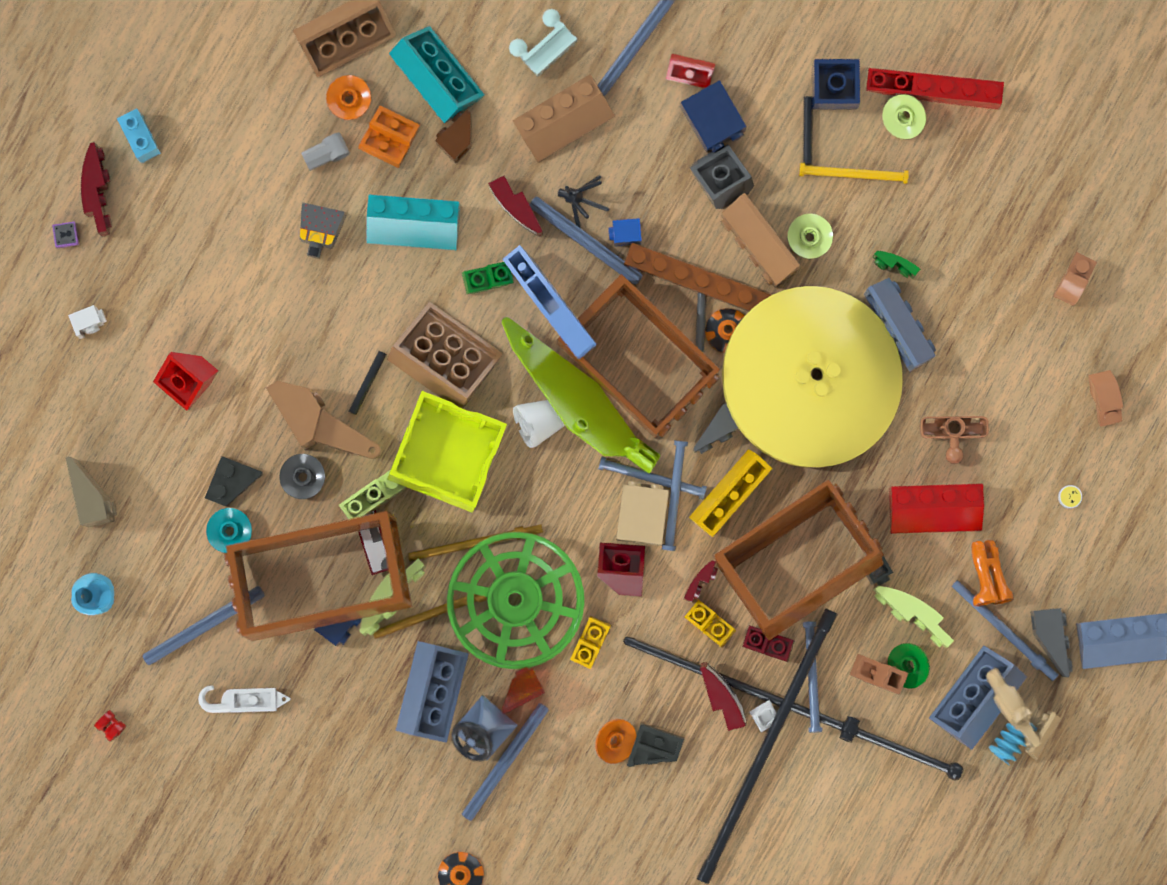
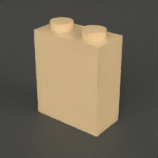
(642, 514)

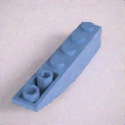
(549, 301)

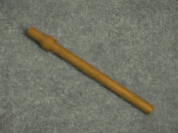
(467, 544)
(423, 616)

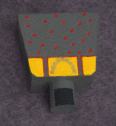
(320, 227)

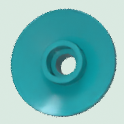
(219, 523)

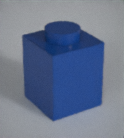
(625, 232)

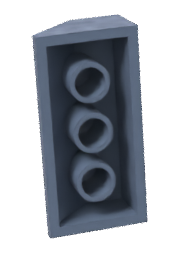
(900, 324)
(1123, 640)
(432, 692)
(970, 703)

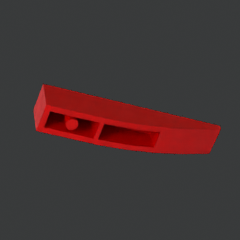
(937, 88)

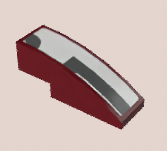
(515, 205)
(374, 549)
(723, 697)

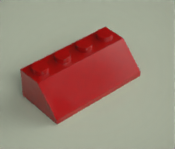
(936, 508)

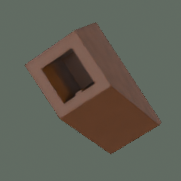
(456, 139)

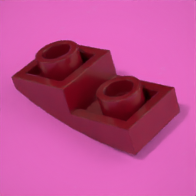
(706, 574)
(777, 647)

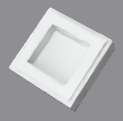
(763, 715)

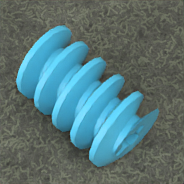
(1009, 743)

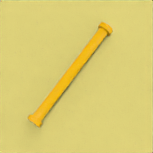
(853, 173)

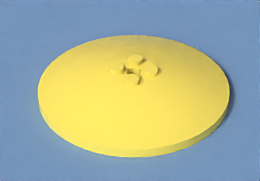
(772, 385)

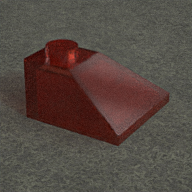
(522, 689)

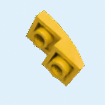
(710, 623)
(590, 642)

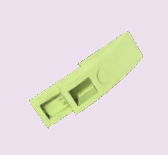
(371, 497)
(907, 606)
(371, 624)

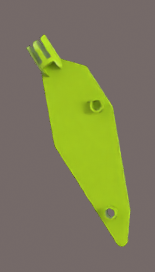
(578, 400)

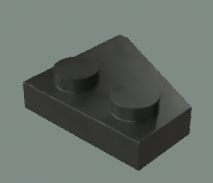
(230, 481)
(654, 746)

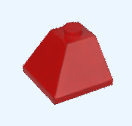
(185, 377)

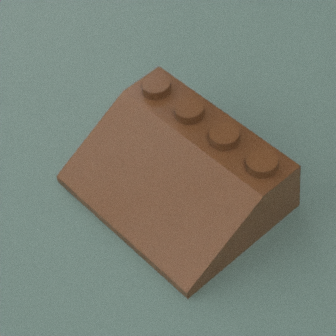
(444, 356)

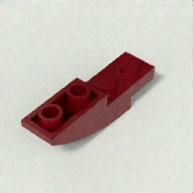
(93, 180)

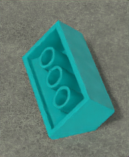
(436, 73)
(412, 222)

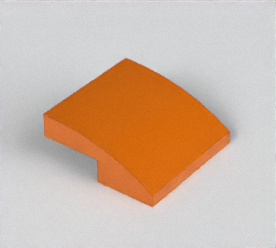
(389, 136)

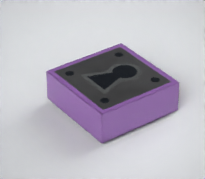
(65, 234)

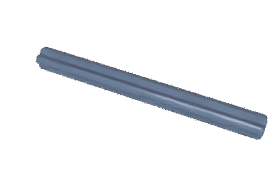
(634, 45)
(585, 240)
(197, 629)
(505, 761)

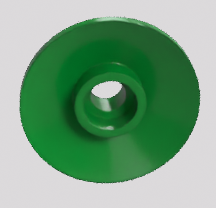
(900, 659)

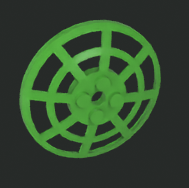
(518, 614)

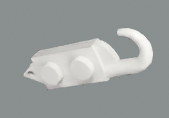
(244, 700)

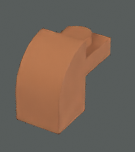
(1075, 279)
(1107, 397)
(878, 674)

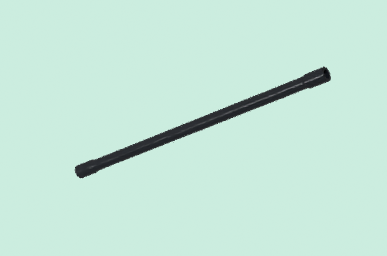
(710, 864)

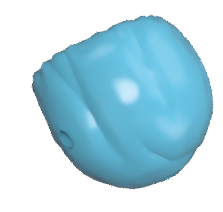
(96, 594)

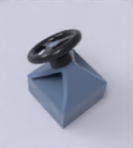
(482, 729)

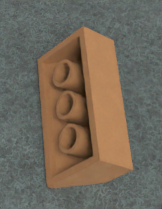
(344, 34)
(564, 118)
(759, 241)

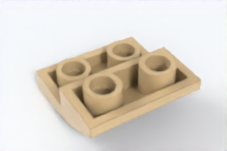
(1047, 725)

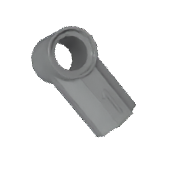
(331, 149)

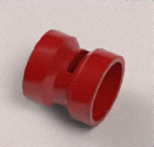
(110, 726)

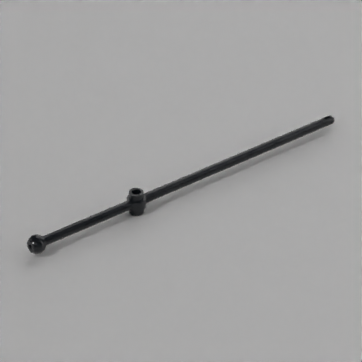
(848, 729)

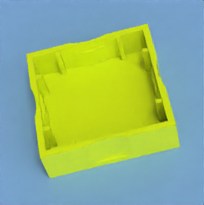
(447, 452)

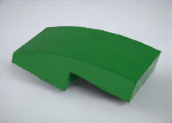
(887, 260)
(487, 278)

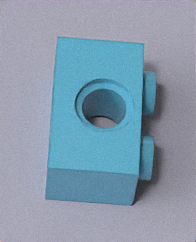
(138, 135)

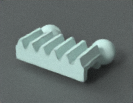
(549, 48)

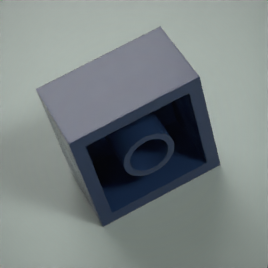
(836, 83)

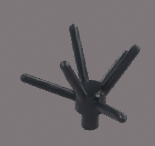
(575, 197)

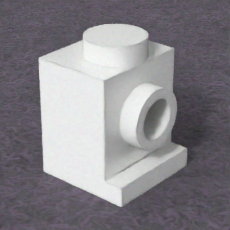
(87, 321)

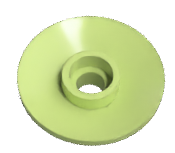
(895, 120)
(813, 225)

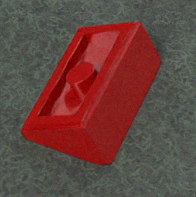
(690, 71)

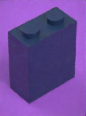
(713, 117)

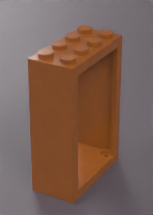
(709, 371)
(779, 525)

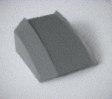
(722, 177)

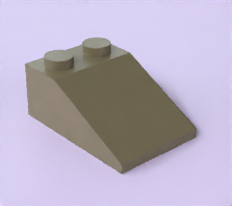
(91, 501)

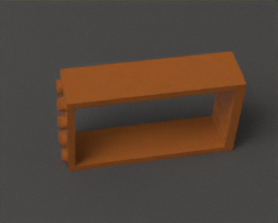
(241, 602)

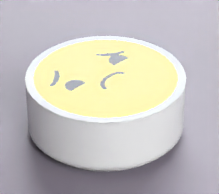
(1070, 496)

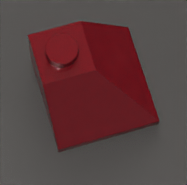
(622, 567)

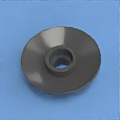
(290, 475)

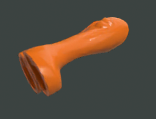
(987, 558)

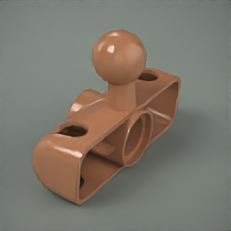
(966, 428)

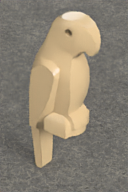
(1012, 706)

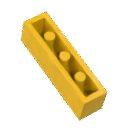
(730, 492)

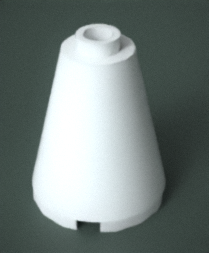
(537, 421)

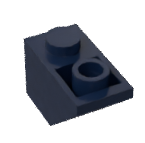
(338, 632)

